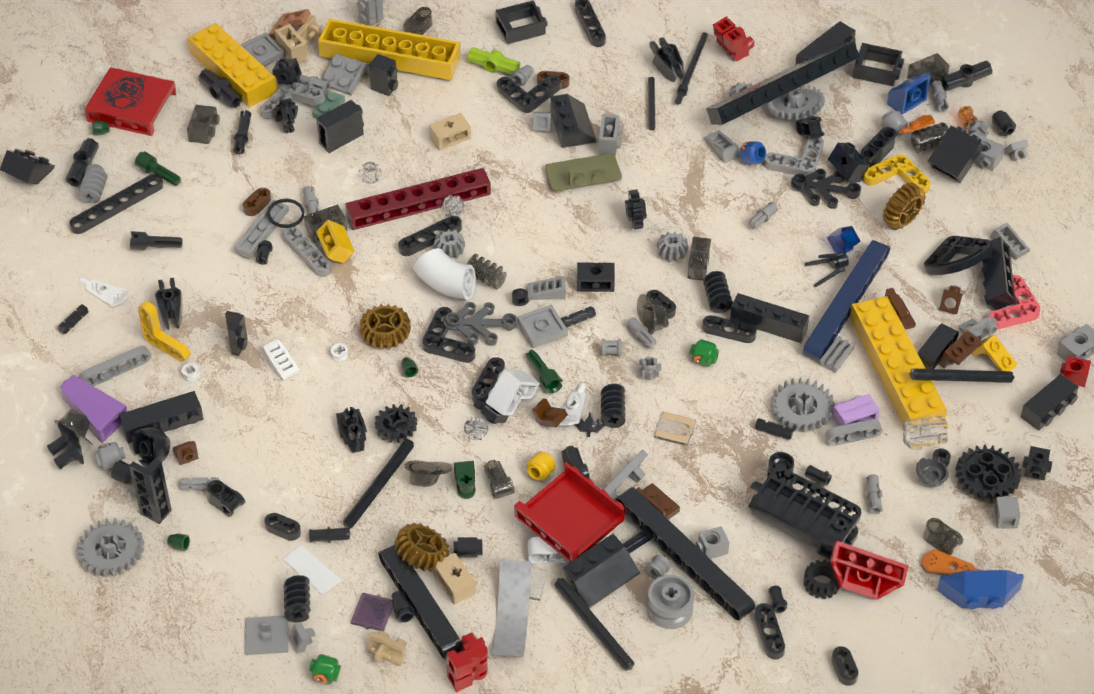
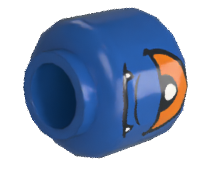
(752, 152)

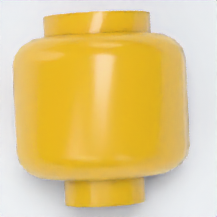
(540, 466)

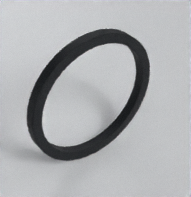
(285, 225)

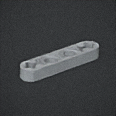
(310, 249)
(134, 358)

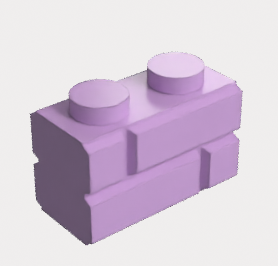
(856, 410)

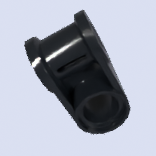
(810, 127)
(224, 497)

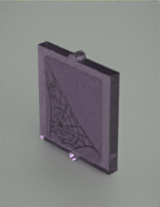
(372, 612)

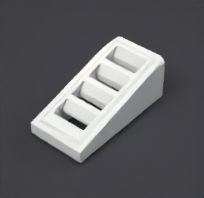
(276, 349)

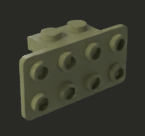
(583, 172)

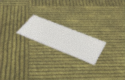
(309, 566)

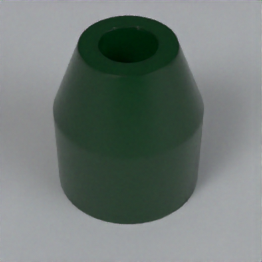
(100, 127)
(409, 367)
(179, 541)

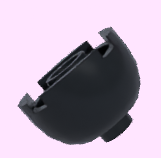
(151, 444)

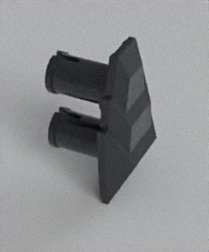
(287, 112)
(352, 429)
(74, 451)

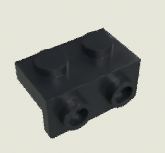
(236, 332)

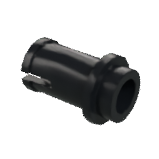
(265, 248)
(818, 475)
(778, 602)

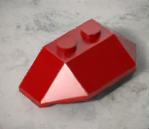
(866, 572)

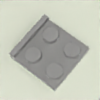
(344, 73)

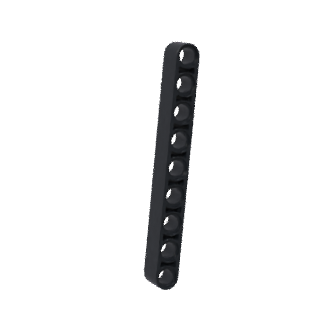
(686, 554)

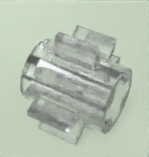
(370, 172)
(453, 206)
(476, 428)

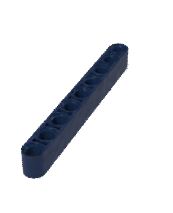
(849, 294)

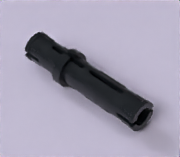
(241, 136)

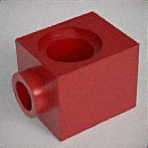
(1076, 370)

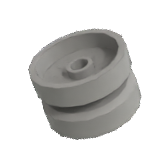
(670, 601)

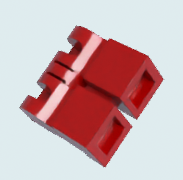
(732, 39)
(469, 663)

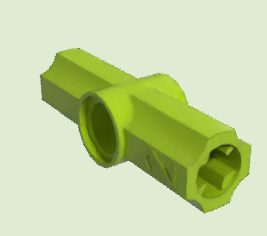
(493, 61)

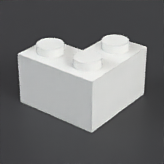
(510, 389)

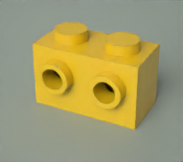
(335, 241)

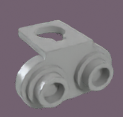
(980, 329)

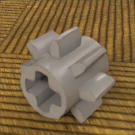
(978, 127)
(649, 368)

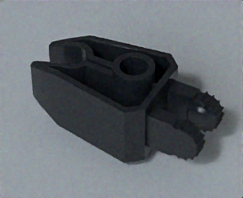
(667, 59)
(169, 302)

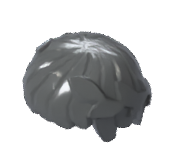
(931, 472)

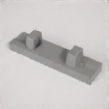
(631, 470)

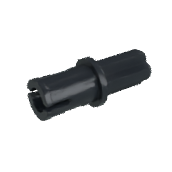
(329, 534)

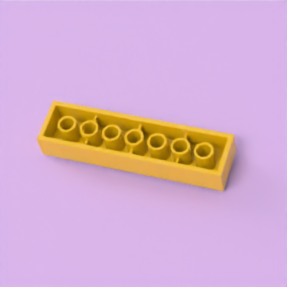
(411, 51)
(894, 358)

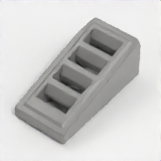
(724, 147)
(1010, 234)
(555, 285)

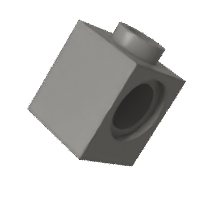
(1007, 512)
(718, 539)

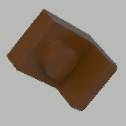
(548, 415)

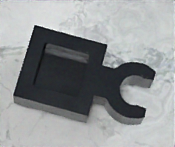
(491, 414)

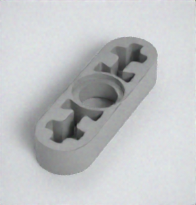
(863, 430)

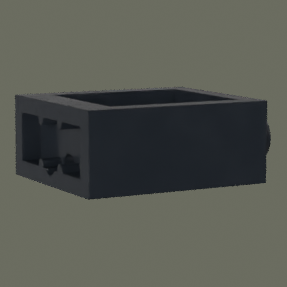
(517, 12)
(882, 55)

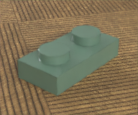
(332, 101)

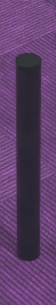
(651, 103)

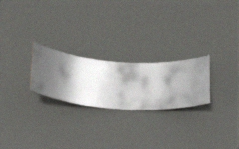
(512, 608)

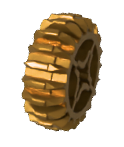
(904, 206)
(385, 332)
(421, 546)

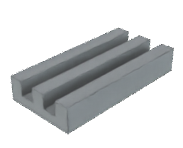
(843, 344)

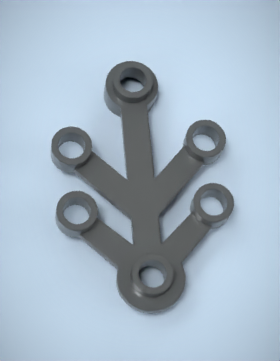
(478, 323)

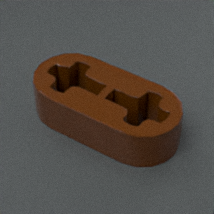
(562, 75)
(257, 202)

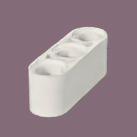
(541, 553)

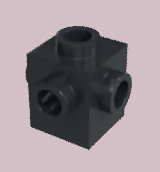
(287, 71)
(1037, 463)

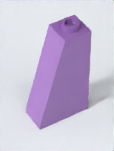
(98, 406)

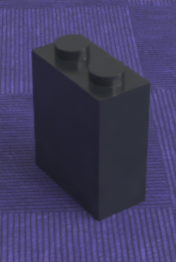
(340, 126)
(956, 153)

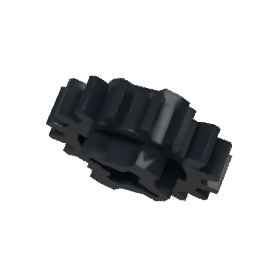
(635, 209)
(395, 423)

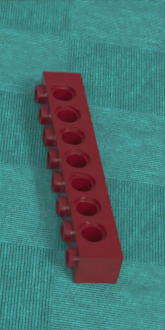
(416, 198)

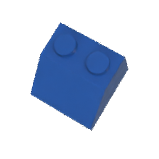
(909, 93)

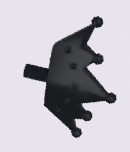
(589, 425)

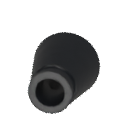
(402, 607)

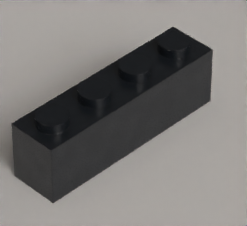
(835, 35)
(999, 276)
(770, 317)
(164, 415)

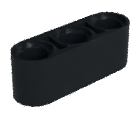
(879, 146)
(936, 345)

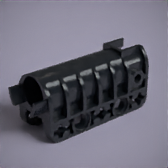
(802, 513)

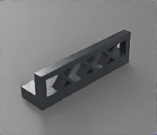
(151, 490)

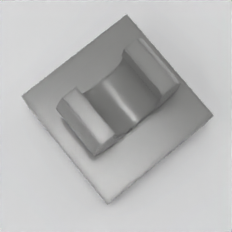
(542, 121)
(1017, 147)
(301, 637)

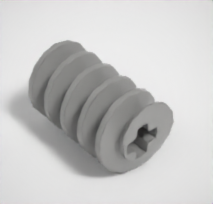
(92, 184)

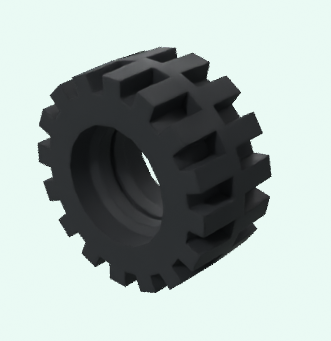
(817, 588)

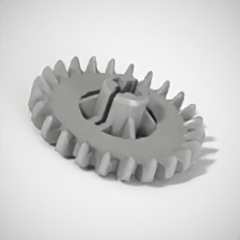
(797, 104)
(800, 395)
(107, 539)

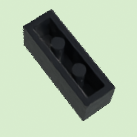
(1049, 402)

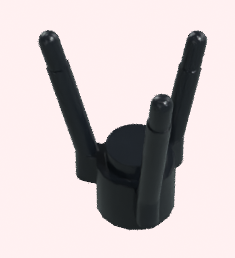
(837, 260)

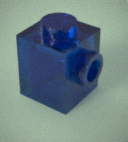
(843, 239)

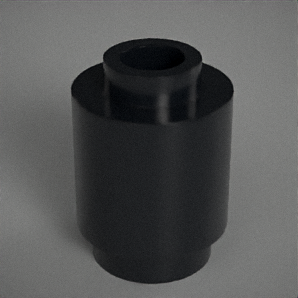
(1003, 123)
(468, 547)

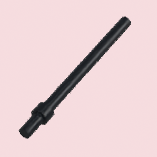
(683, 88)

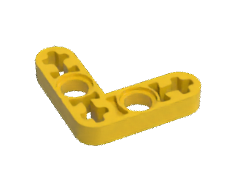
(875, 175)
(153, 334)

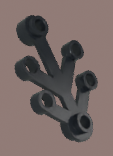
(804, 183)

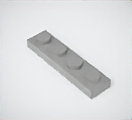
(260, 230)

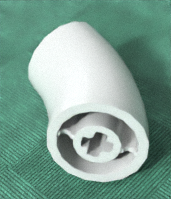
(446, 274)

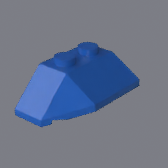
(980, 588)

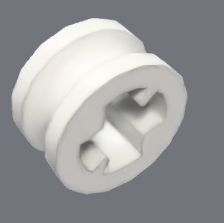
(339, 347)
(190, 367)

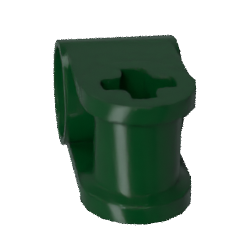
(465, 478)

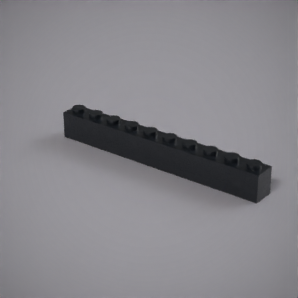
(782, 83)

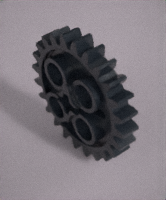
(987, 473)

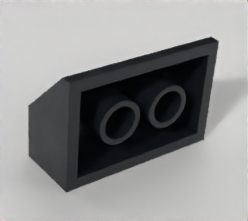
(571, 121)
(601, 570)

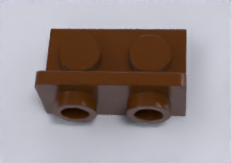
(900, 308)
(960, 350)
(660, 500)

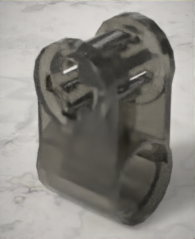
(419, 21)
(942, 536)

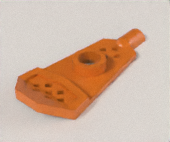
(918, 123)
(942, 563)

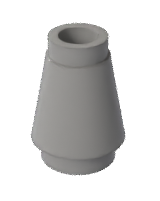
(522, 75)

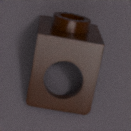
(951, 292)
(186, 452)

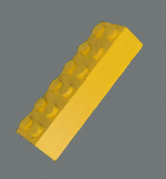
(228, 59)

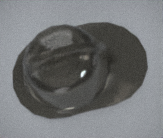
(651, 315)
(76, 422)
(426, 473)

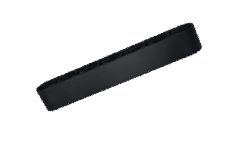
(426, 608)

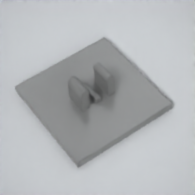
(266, 635)

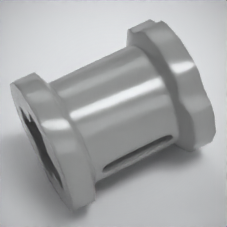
(607, 347)

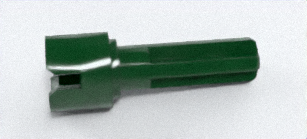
(148, 164)
(548, 377)

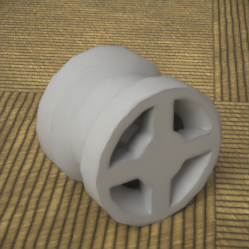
(658, 567)

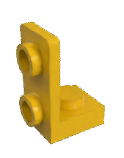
(997, 353)

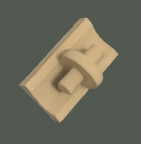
(309, 30)
(386, 648)

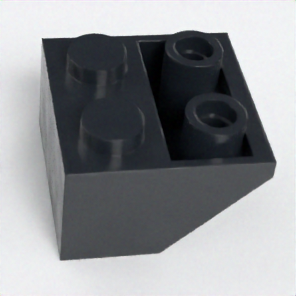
(26, 166)

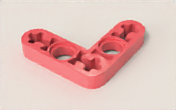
(1022, 307)

